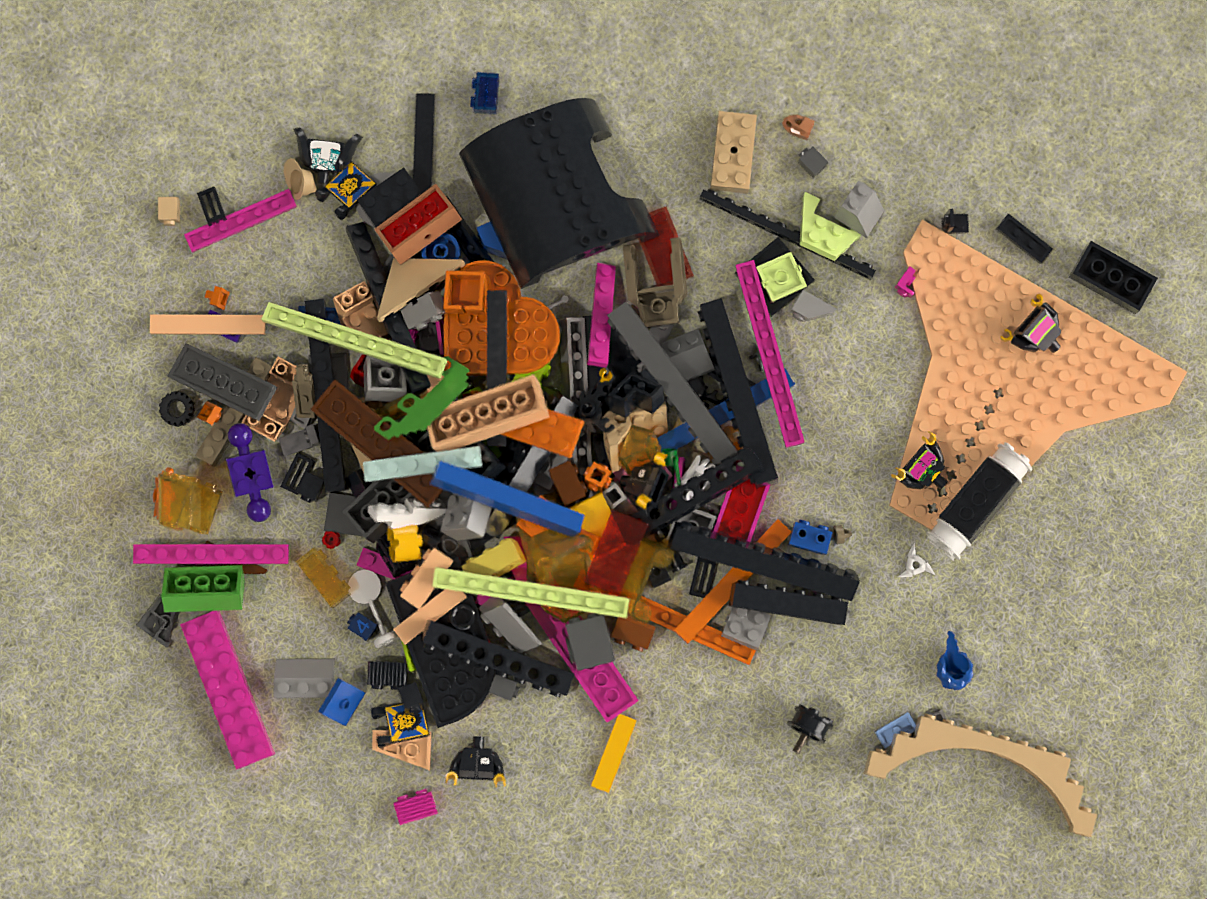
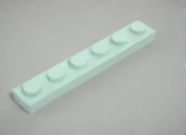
(420, 464)

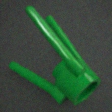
(672, 460)

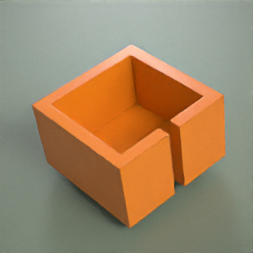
(465, 292)

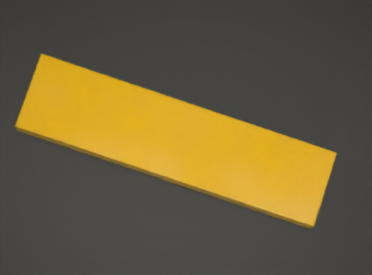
(613, 753)

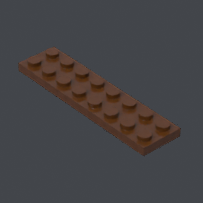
(356, 424)

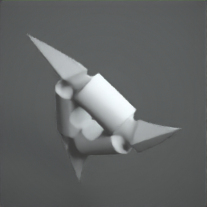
(923, 566)

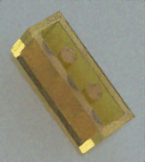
(324, 577)

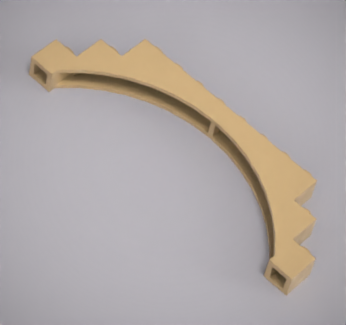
(1045, 767)

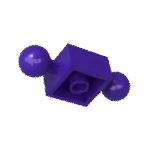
(240, 437)

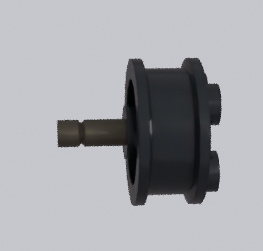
(809, 725)

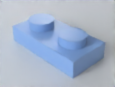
(902, 723)

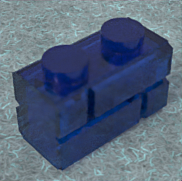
(486, 93)

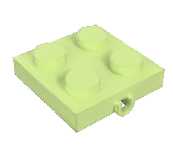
(781, 277)

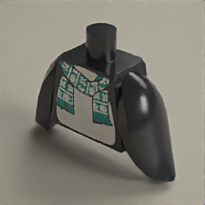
(325, 156)

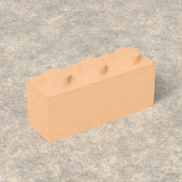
(421, 584)

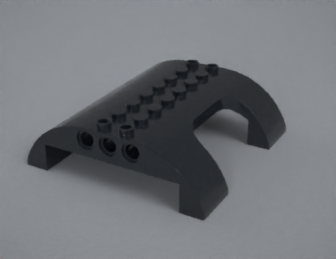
(550, 190)

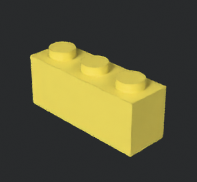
(496, 560)

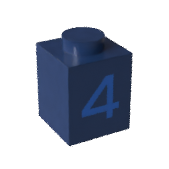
(361, 626)

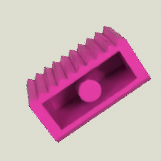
(415, 807)

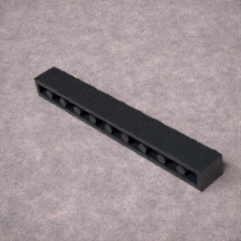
(322, 378)
(736, 387)
(763, 560)

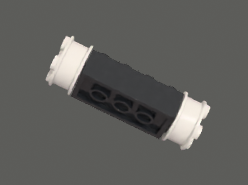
(979, 501)

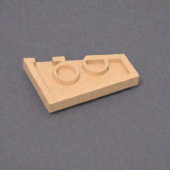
(412, 751)

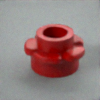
(331, 544)

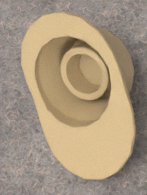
(298, 180)

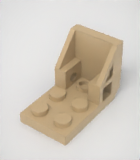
(639, 417)

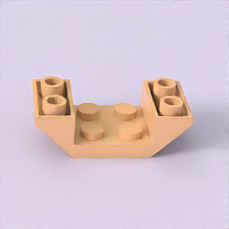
(358, 312)
(280, 406)

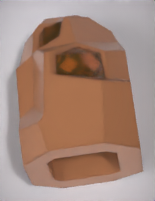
(798, 126)

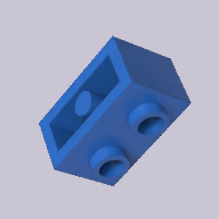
(810, 541)

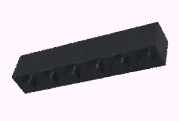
(787, 603)

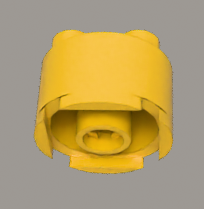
(404, 543)

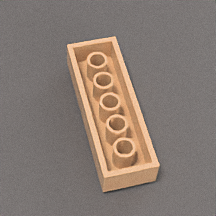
(488, 414)

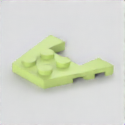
(821, 234)

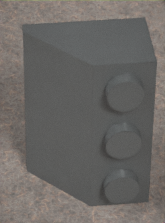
(689, 354)

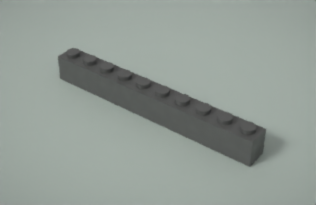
(674, 385)

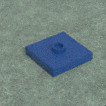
(341, 702)

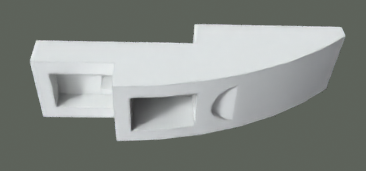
(408, 514)

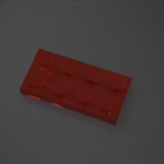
(658, 250)
(616, 552)

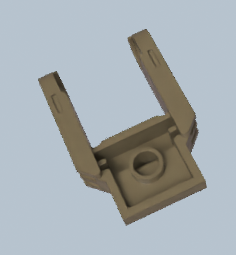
(658, 304)

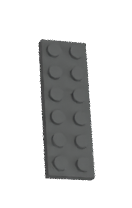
(222, 382)

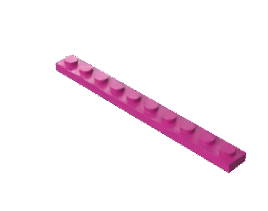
(769, 354)

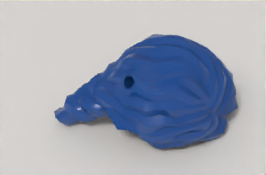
(954, 667)

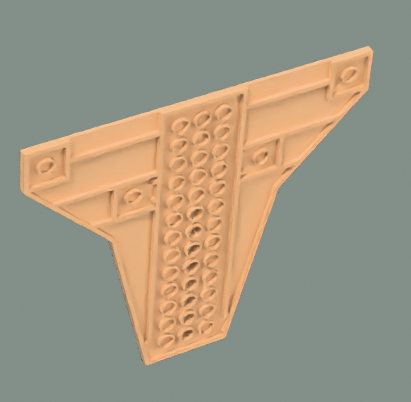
(964, 312)

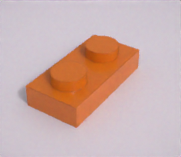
(210, 413)

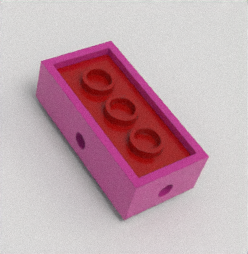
(741, 510)

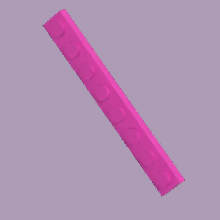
(210, 554)

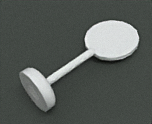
(365, 589)

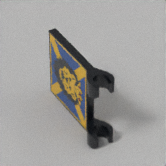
(347, 188)
(400, 726)

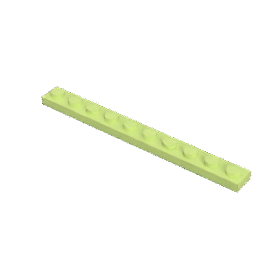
(354, 340)
(530, 592)

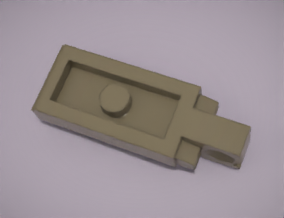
(303, 392)

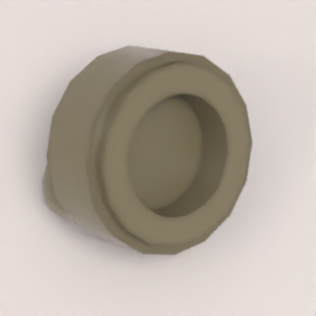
(840, 534)

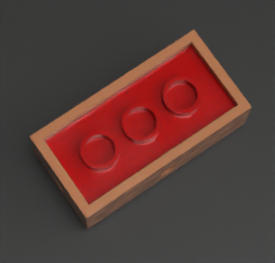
(418, 224)

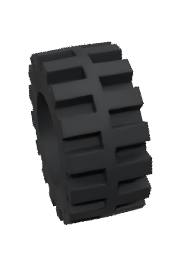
(168, 400)

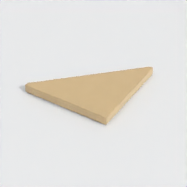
(412, 281)

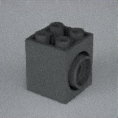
(589, 642)

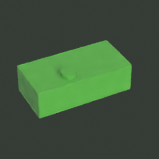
(203, 588)

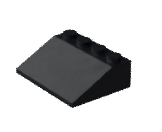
(619, 361)

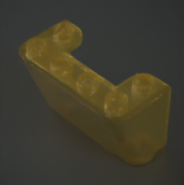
(187, 502)

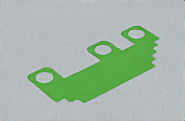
(431, 406)

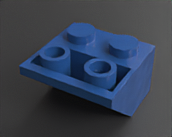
(489, 240)

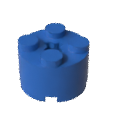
(444, 243)

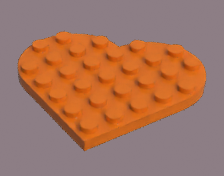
(531, 328)

